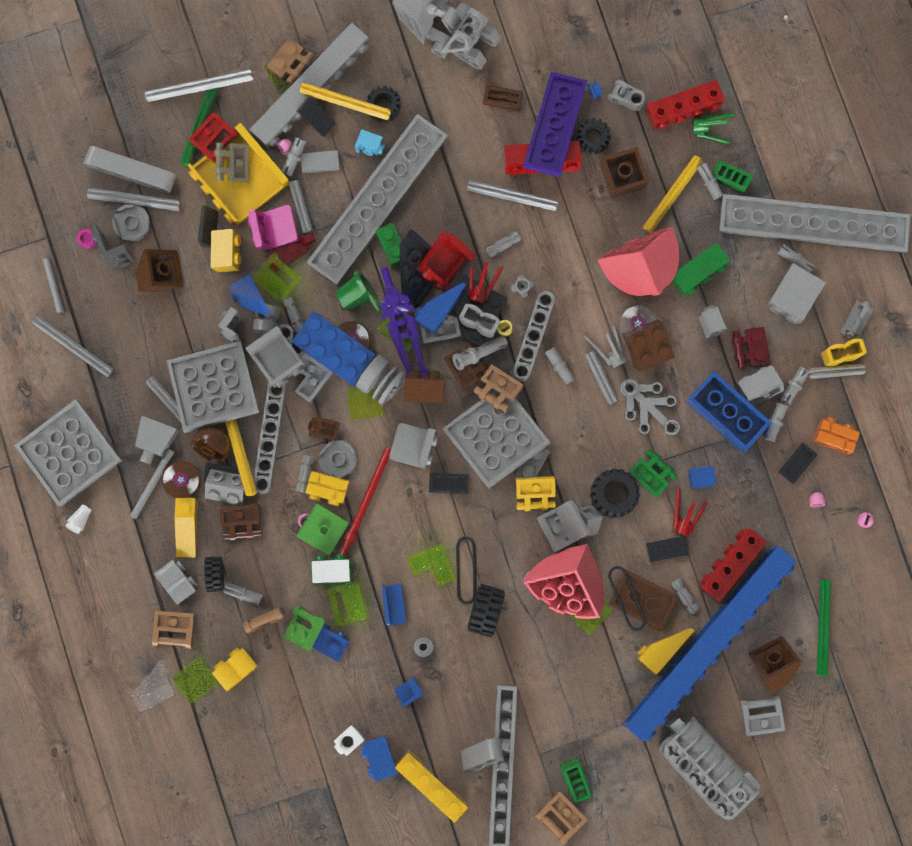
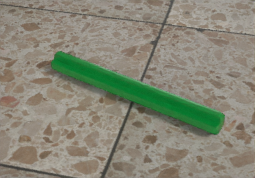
(202, 115)
(823, 627)

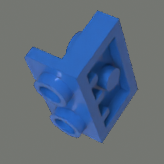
(331, 643)

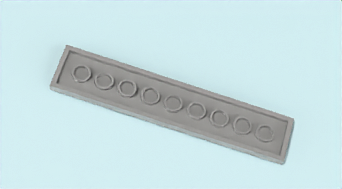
(377, 199)
(814, 223)

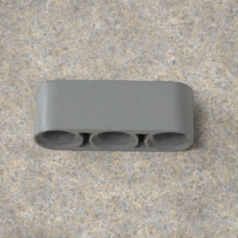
(482, 755)

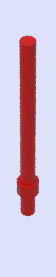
(351, 535)

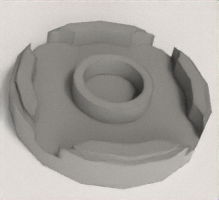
(131, 222)
(338, 459)

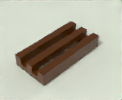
(486, 101)

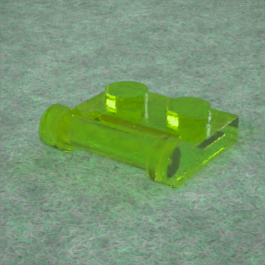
(273, 282)
(352, 601)

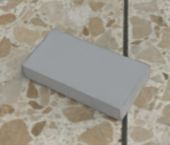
(320, 161)

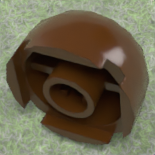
(211, 443)

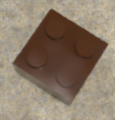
(624, 172)
(648, 345)
(424, 386)

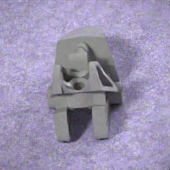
(463, 23)

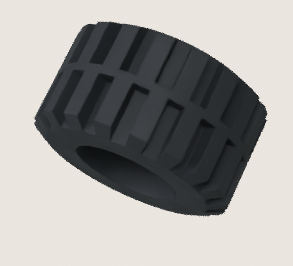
(631, 489)
(486, 610)

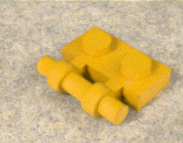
(535, 488)

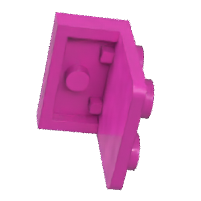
(273, 228)

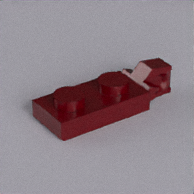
(292, 251)

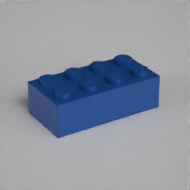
(333, 348)
(728, 412)

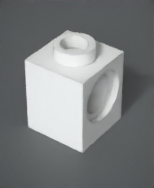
(357, 738)

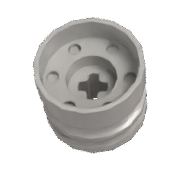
(380, 380)

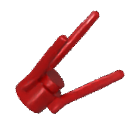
(478, 293)
(685, 526)

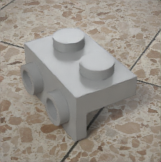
(230, 319)
(224, 487)

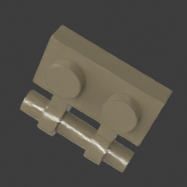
(237, 163)

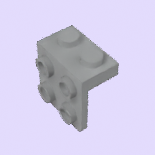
(413, 445)
(563, 525)

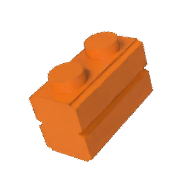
(836, 436)

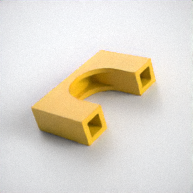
(446, 800)

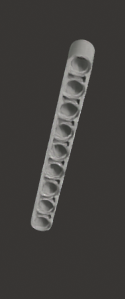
(274, 437)

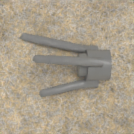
(617, 356)

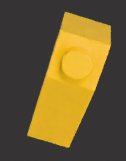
(186, 527)
(660, 652)

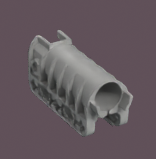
(711, 764)

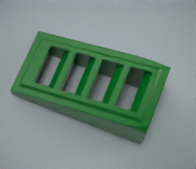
(734, 171)
(569, 765)

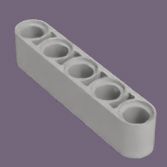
(129, 169)
(535, 327)

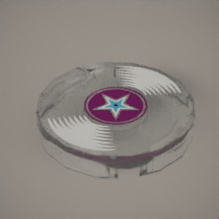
(634, 317)

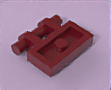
(756, 346)

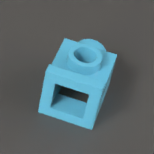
(369, 143)

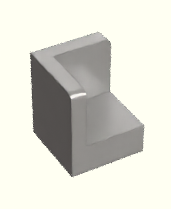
(592, 519)

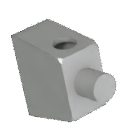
(154, 438)

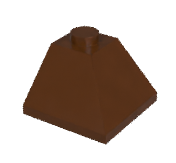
(158, 271)
(775, 663)

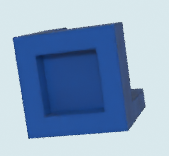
(701, 477)
(408, 692)

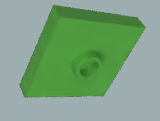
(322, 529)

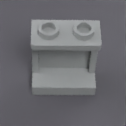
(796, 294)
(275, 357)

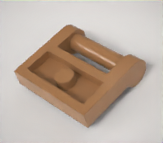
(174, 623)
(257, 623)
(566, 813)

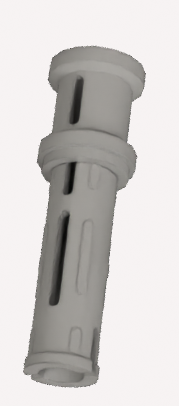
(472, 355)

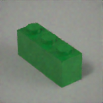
(700, 270)

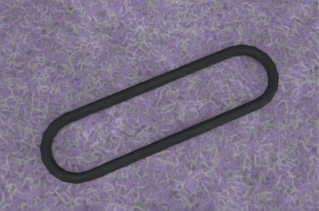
(474, 570)
(619, 601)

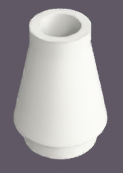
(78, 520)

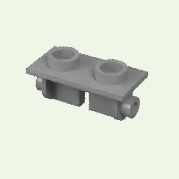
(857, 320)

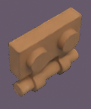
(285, 59)
(501, 383)

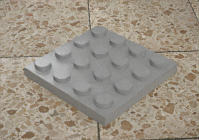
(212, 386)
(495, 439)
(68, 453)

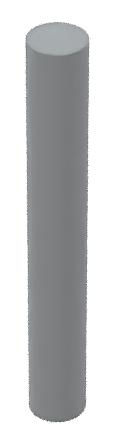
(53, 285)

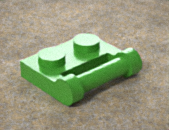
(301, 634)

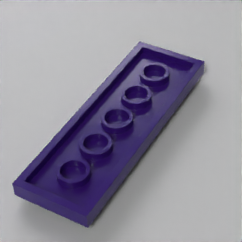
(555, 124)

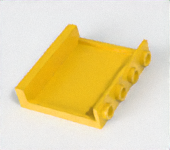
(238, 198)

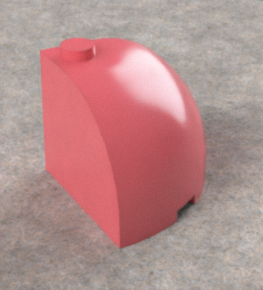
(643, 264)
(569, 582)

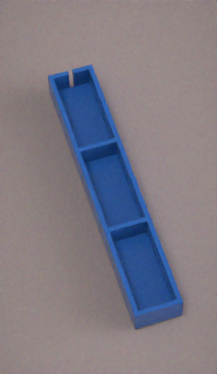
(708, 643)

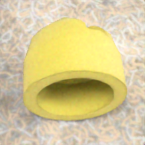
(504, 324)

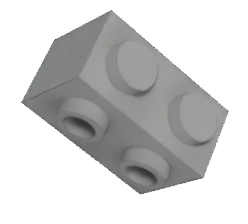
(761, 385)

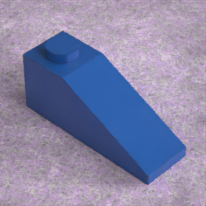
(247, 295)
(437, 310)

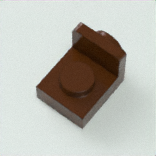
(323, 428)

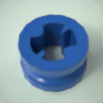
(594, 90)

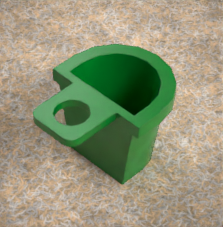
(357, 293)

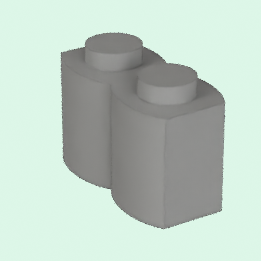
(475, 319)
(712, 321)
(176, 581)

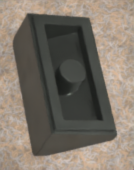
(208, 223)

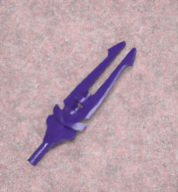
(396, 306)

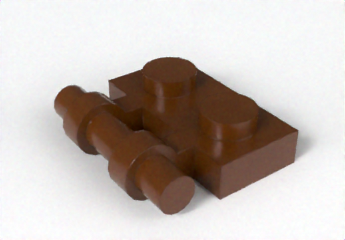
(467, 376)
(240, 516)

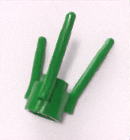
(702, 124)

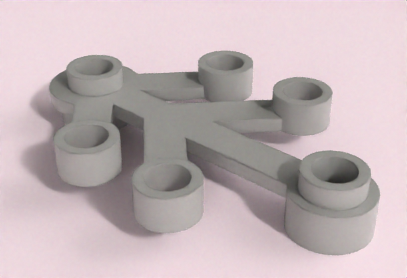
(647, 405)

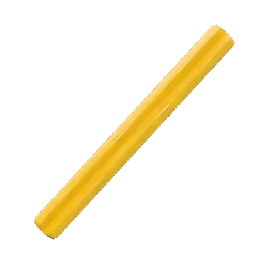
(345, 101)
(672, 194)
(241, 457)

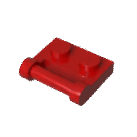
(209, 132)

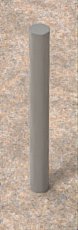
(152, 483)

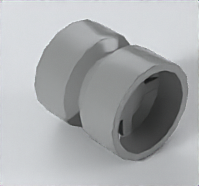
(265, 323)

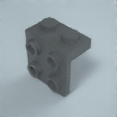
(115, 257)

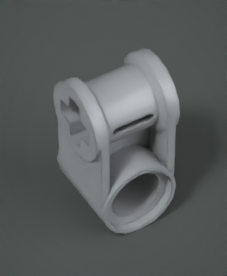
(625, 95)

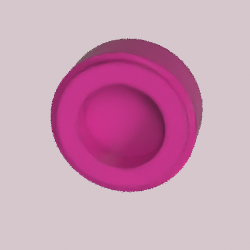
(85, 239)

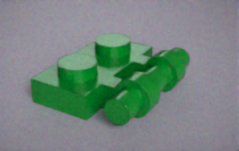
(648, 477)

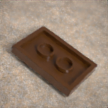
(654, 600)

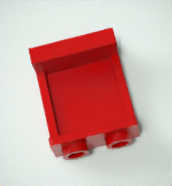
(444, 260)

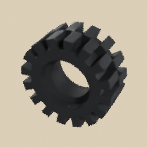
(389, 94)
(593, 125)
(214, 574)

